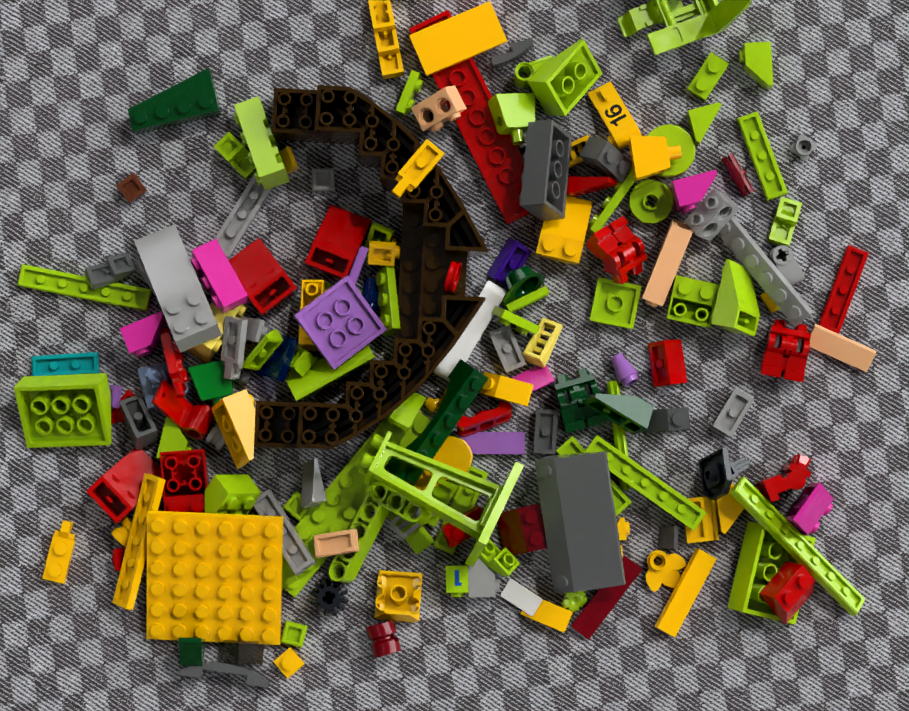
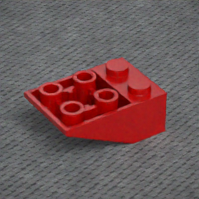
(337, 242)
(262, 277)
(185, 480)
(120, 486)

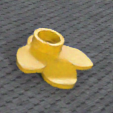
(666, 572)

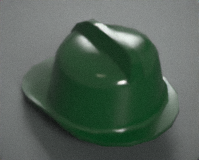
(522, 282)

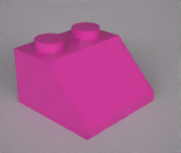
(690, 191)
(144, 334)

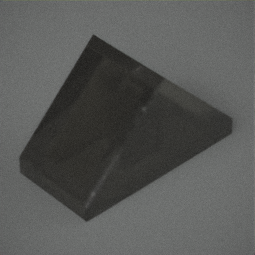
(241, 652)

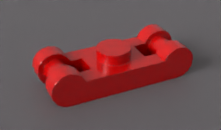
(484, 420)

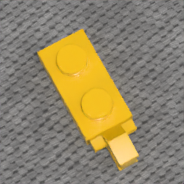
(417, 168)
(60, 554)

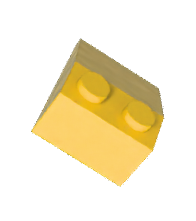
(564, 238)
(237, 424)

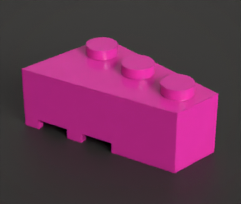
(218, 276)

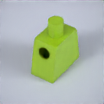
(512, 113)

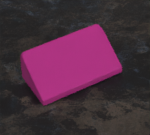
(536, 376)

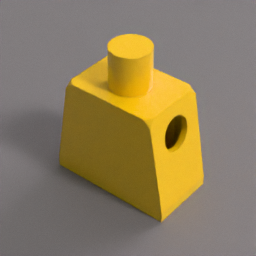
(651, 155)

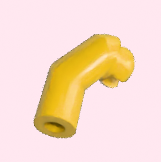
(434, 404)

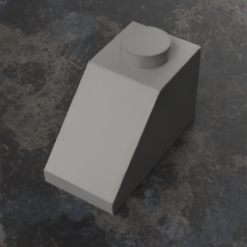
(482, 581)

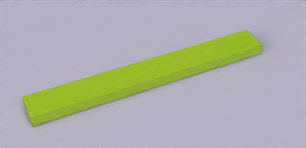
(797, 546)

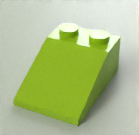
(565, 79)

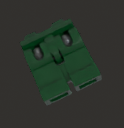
(571, 395)

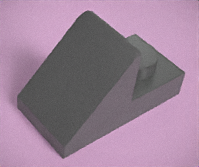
(669, 420)

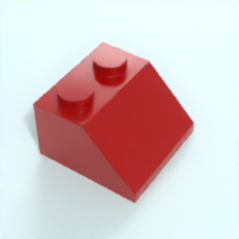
(788, 590)

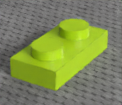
(707, 76)
(406, 102)
(507, 318)

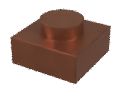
(131, 188)

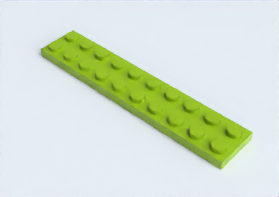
(343, 500)

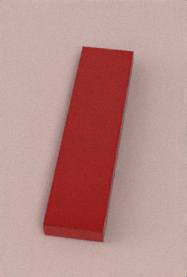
(843, 289)

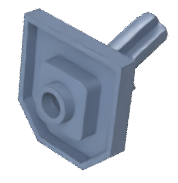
(150, 380)

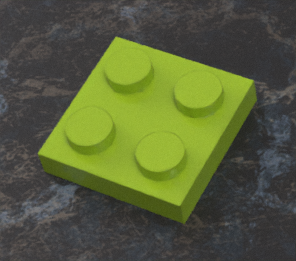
(615, 303)

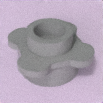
(803, 141)

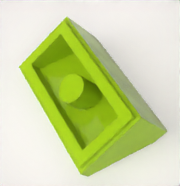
(263, 350)

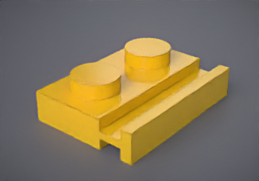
(707, 529)

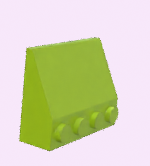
(65, 410)
(757, 564)

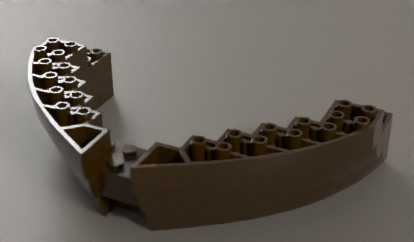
(433, 235)

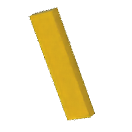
(685, 592)

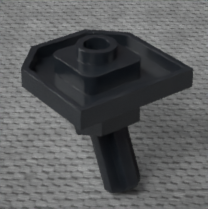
(718, 473)

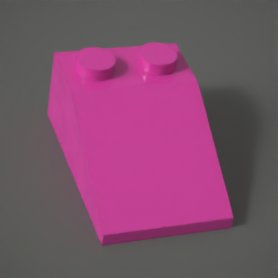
(809, 508)

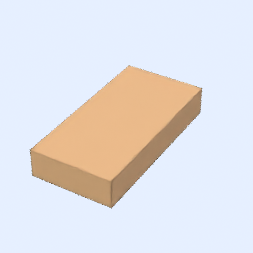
(336, 543)

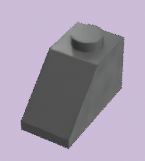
(138, 422)

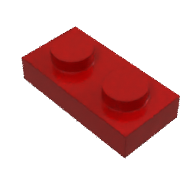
(456, 536)

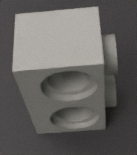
(712, 215)

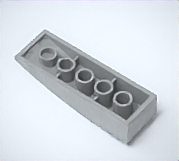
(177, 288)

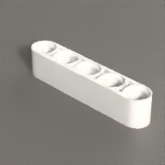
(467, 342)

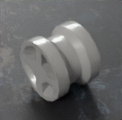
(215, 437)

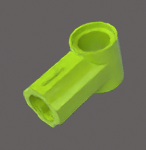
(529, 68)

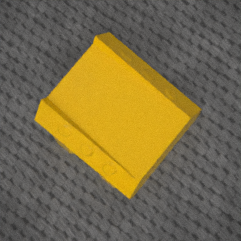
(398, 596)

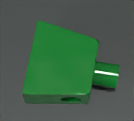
(211, 382)

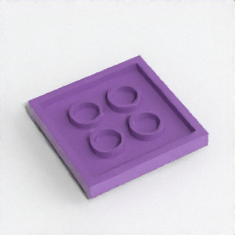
(339, 322)

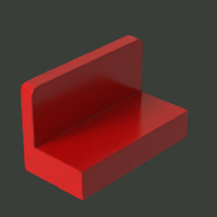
(667, 362)

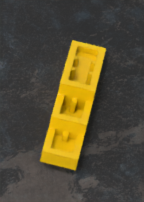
(386, 38)

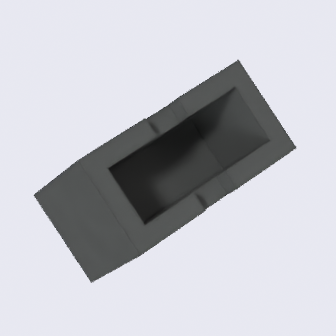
(605, 158)

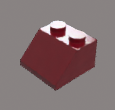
(522, 529)

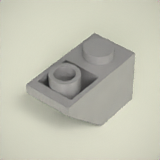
(256, 330)

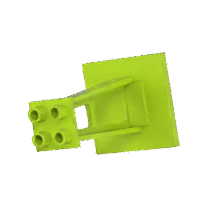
(496, 494)

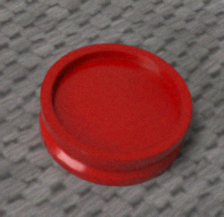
(452, 277)

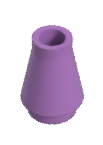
(624, 370)

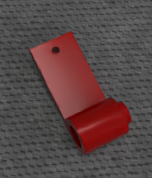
(189, 418)

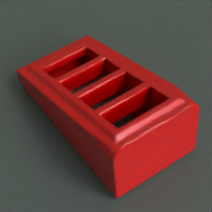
(582, 185)

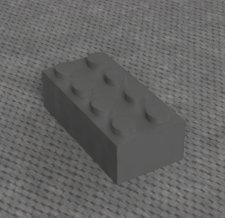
(545, 170)

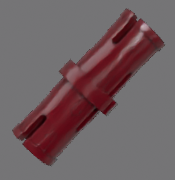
(737, 175)

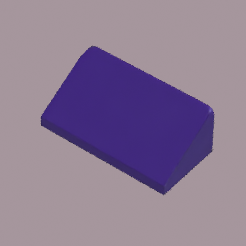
(510, 258)

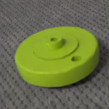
(676, 136)

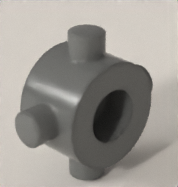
(244, 378)

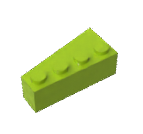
(261, 143)

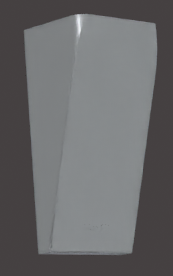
(312, 485)

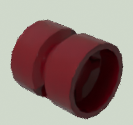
(383, 638)

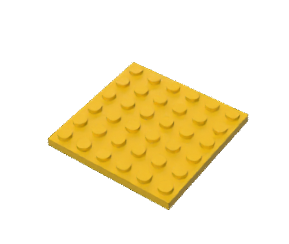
(214, 576)

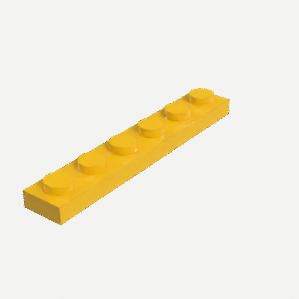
(136, 546)

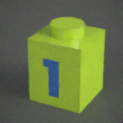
(457, 580)

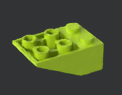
(736, 301)

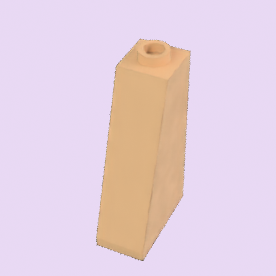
(667, 263)

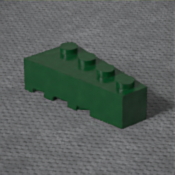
(177, 105)

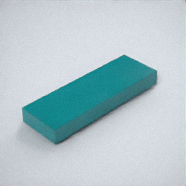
(66, 364)

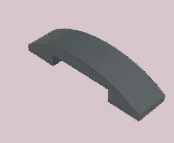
(253, 677)

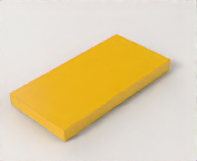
(458, 38)

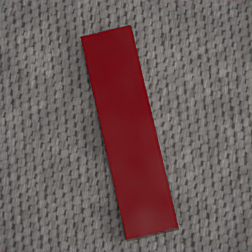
(604, 601)

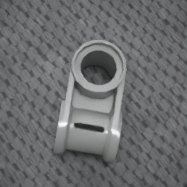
(788, 266)

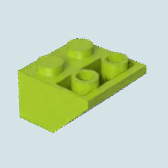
(692, 301)
(231, 494)

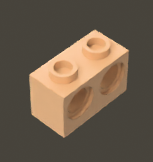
(438, 106)

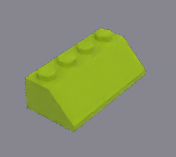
(322, 376)

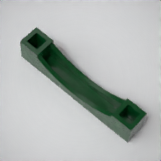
(462, 389)

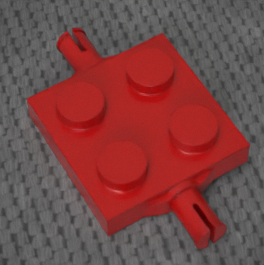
(174, 362)

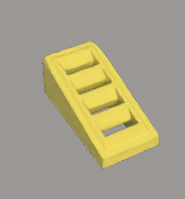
(545, 353)

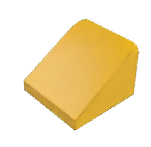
(289, 159)

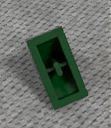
(191, 651)

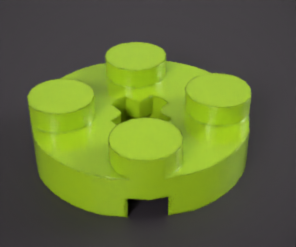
(645, 213)

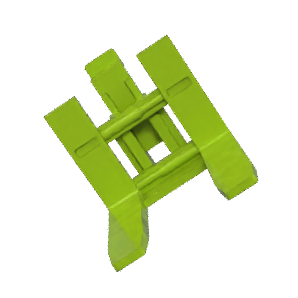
(713, 19)

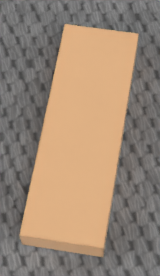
(841, 348)

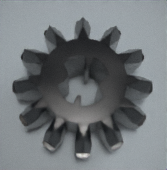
(336, 601)

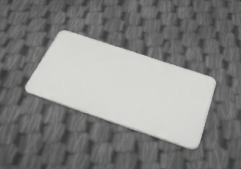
(521, 597)

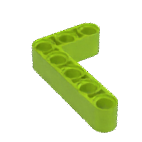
(372, 526)

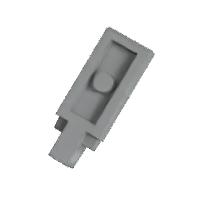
(233, 346)

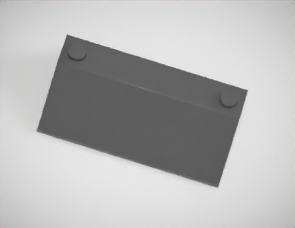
(580, 521)

